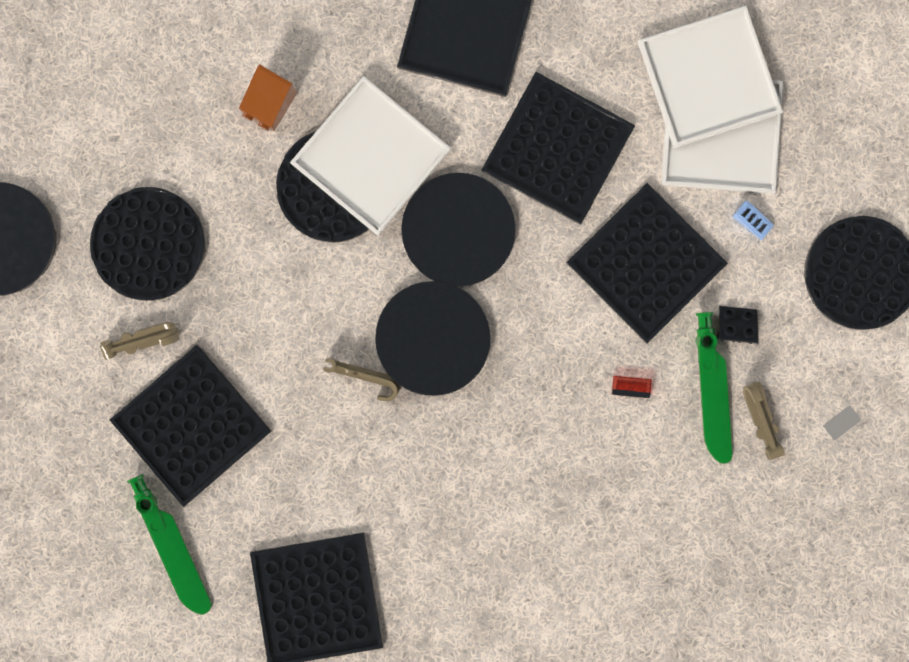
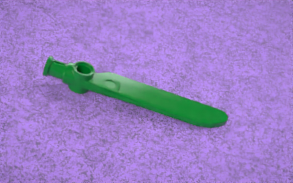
(713, 393)
(171, 550)

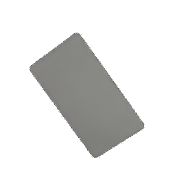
(842, 422)

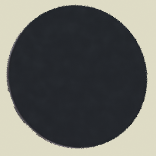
(310, 207)
(458, 229)
(25, 239)
(147, 244)
(859, 272)
(432, 338)

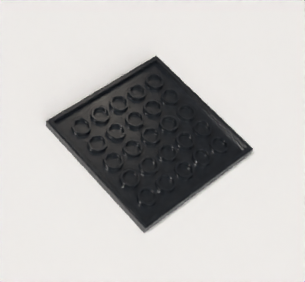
(558, 148)
(646, 263)
(190, 425)
(316, 599)

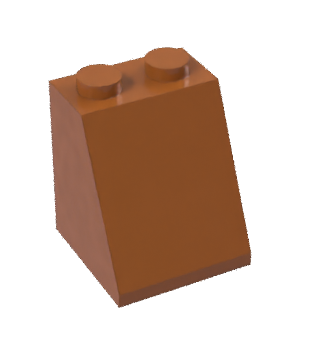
(267, 98)

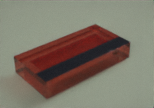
(631, 387)

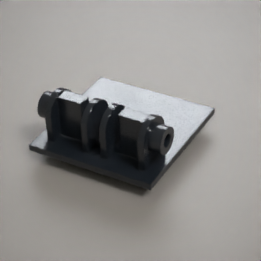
(738, 325)

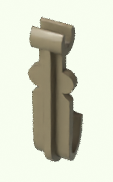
(162, 334)
(364, 374)
(762, 418)

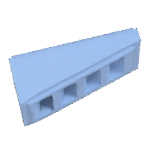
(743, 220)

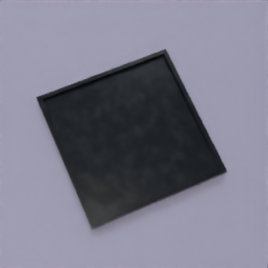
(465, 41)

